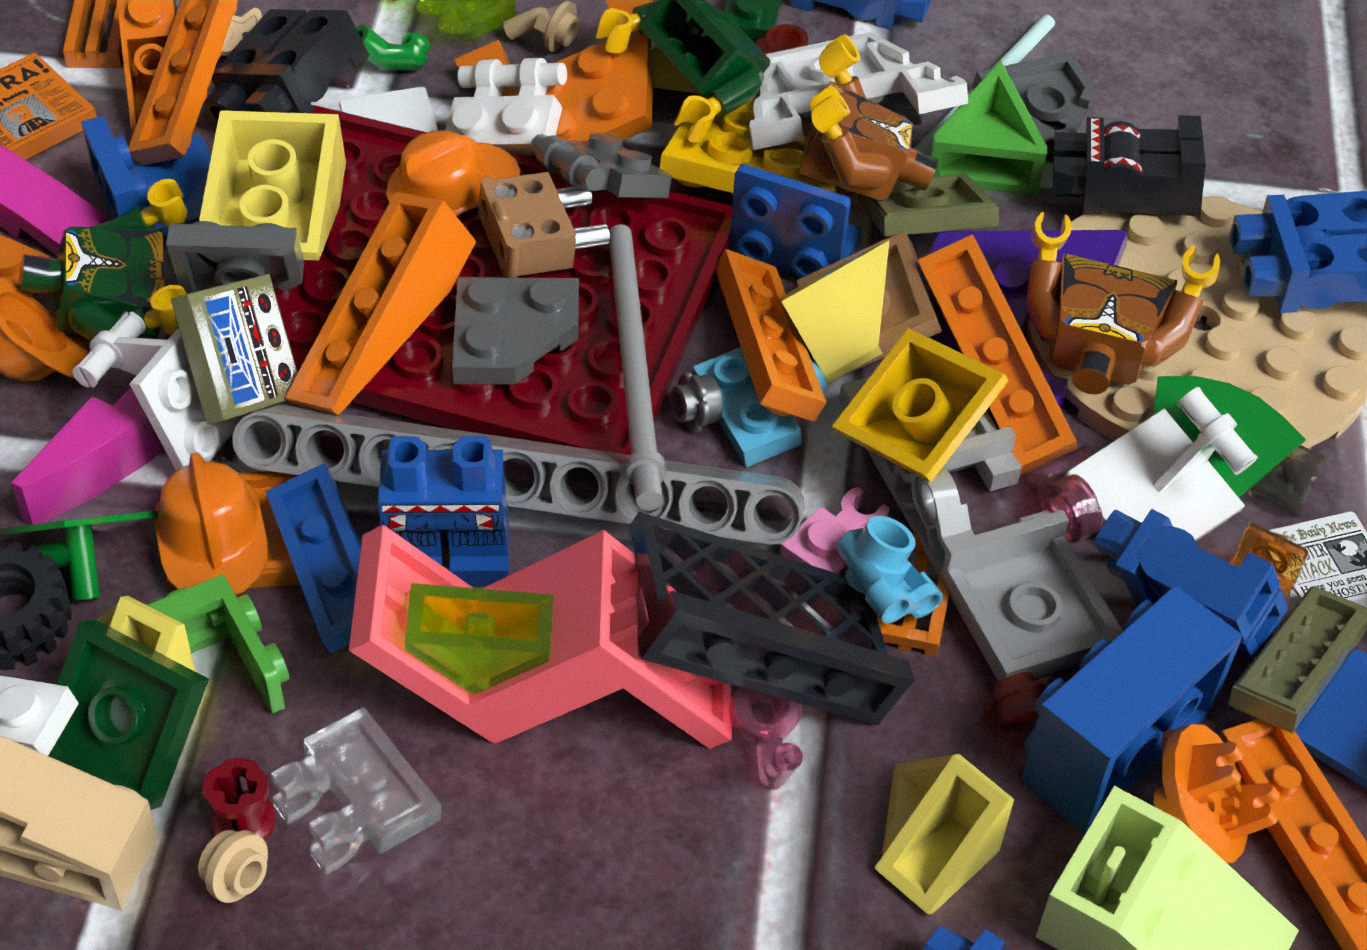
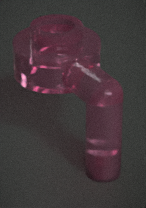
(1067, 494)
(774, 758)

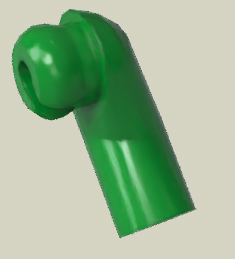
(395, 57)

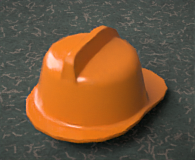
(449, 169)
(31, 342)
(210, 526)

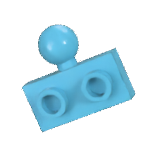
(748, 424)

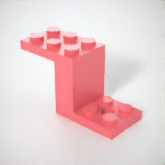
(593, 641)

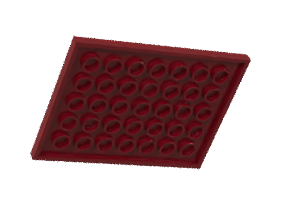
(572, 393)

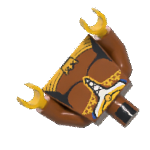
(857, 140)
(1109, 317)

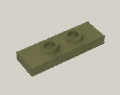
(1300, 659)

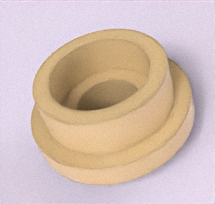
(233, 864)

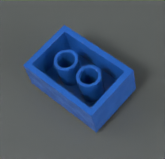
(1113, 712)

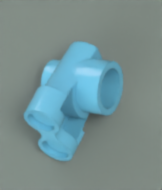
(882, 572)

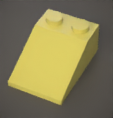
(277, 172)

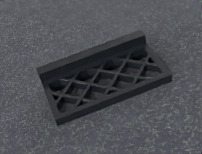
(750, 643)

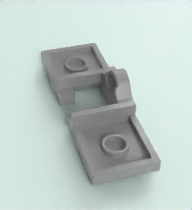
(1013, 584)

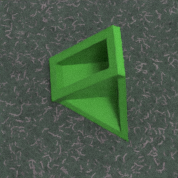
(992, 139)

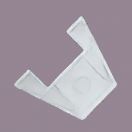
(882, 70)

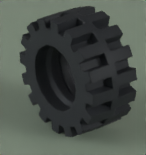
(45, 614)

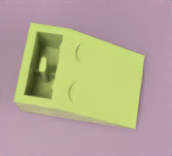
(1155, 887)

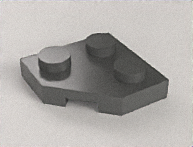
(1053, 91)
(218, 255)
(510, 325)

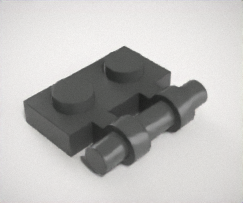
(602, 165)

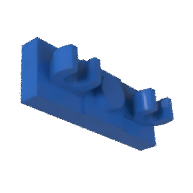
(321, 549)

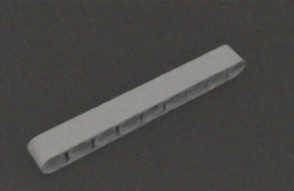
(551, 464)

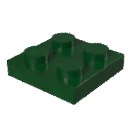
(129, 711)

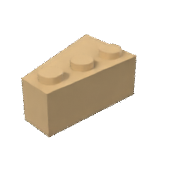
(70, 828)

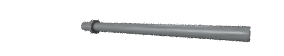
(645, 466)

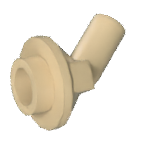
(557, 25)

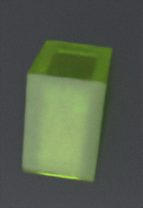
(478, 633)

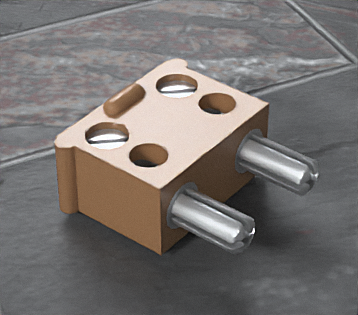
(530, 223)

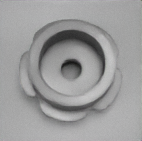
(696, 401)

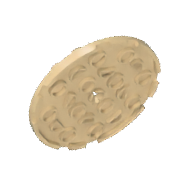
(1297, 362)

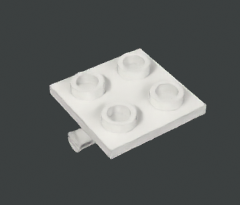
(161, 386)
(1168, 472)

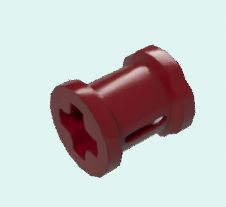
(229, 801)

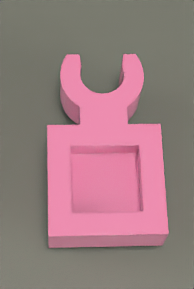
(820, 534)

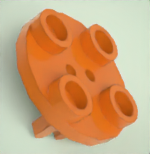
(1208, 791)

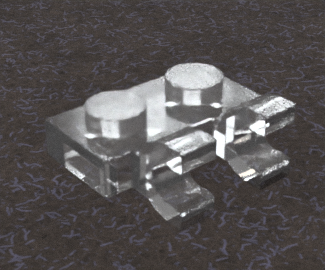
(371, 780)

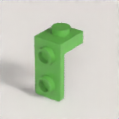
(214, 614)

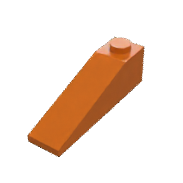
(387, 297)

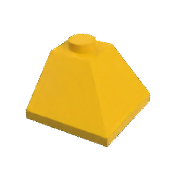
(920, 404)

